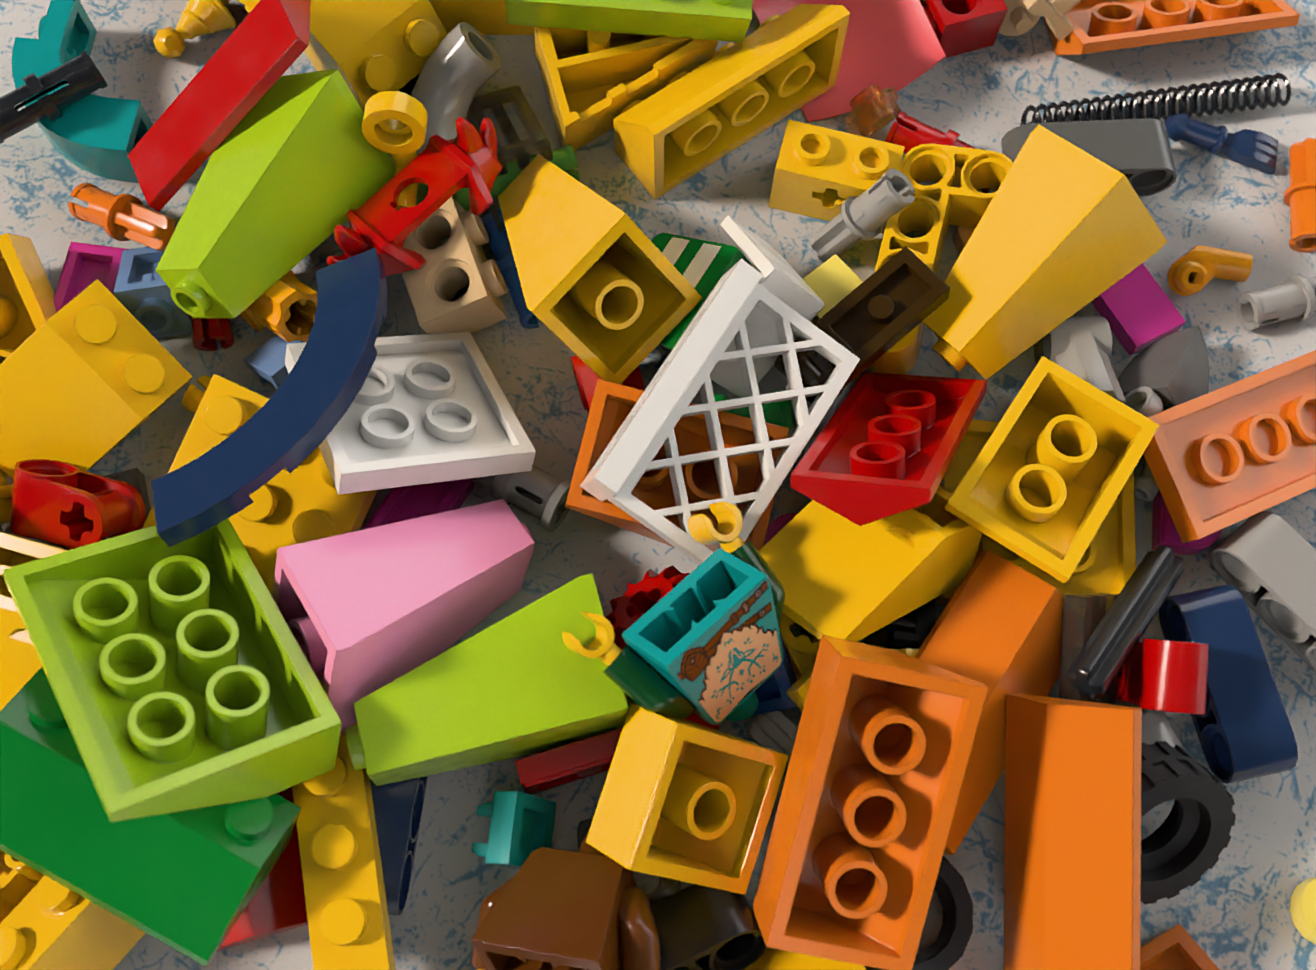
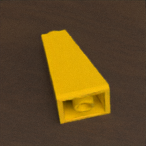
(1040, 253)
(591, 271)

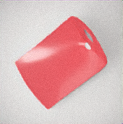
(883, 45)

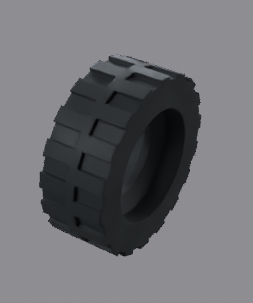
(1193, 830)

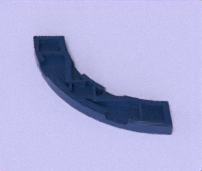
(296, 417)

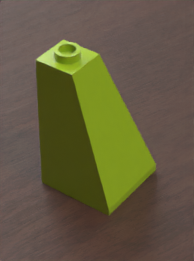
(272, 194)
(492, 695)

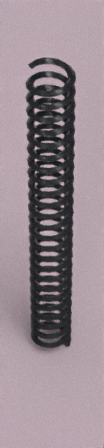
(1182, 100)

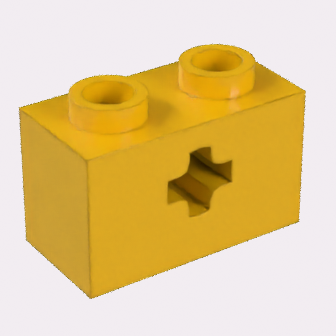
(826, 167)

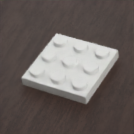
(424, 418)

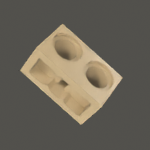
(451, 268)

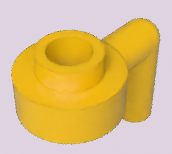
(398, 127)

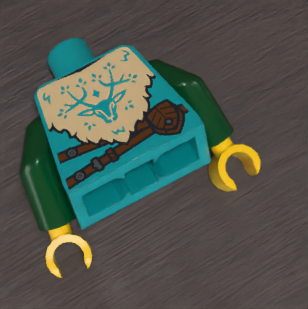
(706, 638)

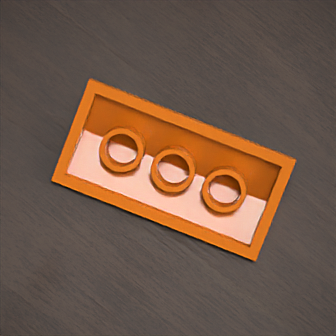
(1138, 23)
(1004, 634)
(1072, 835)

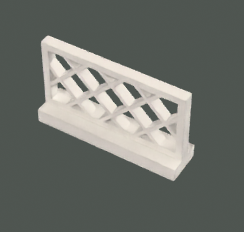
(686, 373)

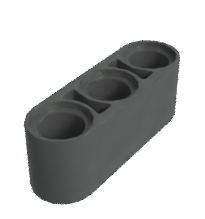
(1129, 145)

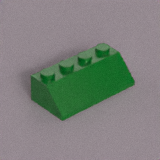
(164, 873)

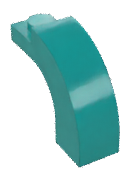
(96, 129)

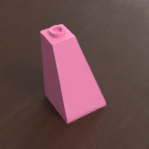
(397, 594)

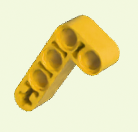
(945, 203)

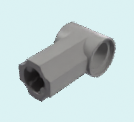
(1083, 349)

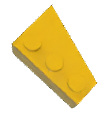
(600, 73)

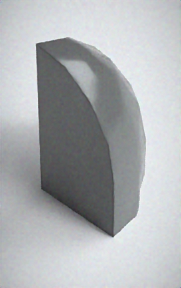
(1171, 367)

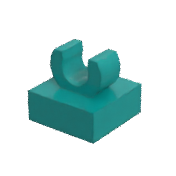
(516, 828)

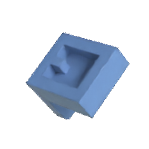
(147, 295)

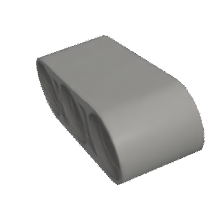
(1275, 576)

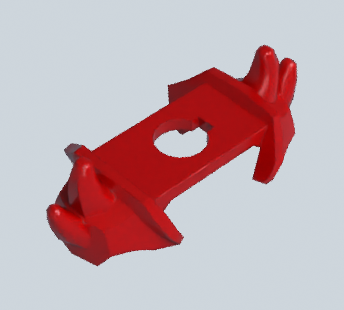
(446, 168)

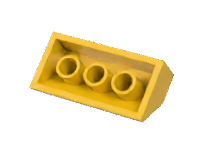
(731, 96)

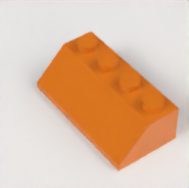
(866, 805)

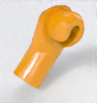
(1203, 263)

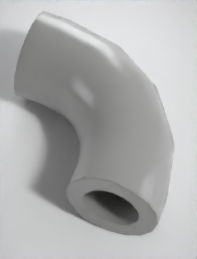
(453, 78)

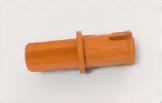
(1302, 196)
(122, 216)

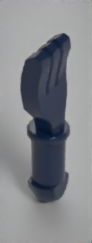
(1243, 147)

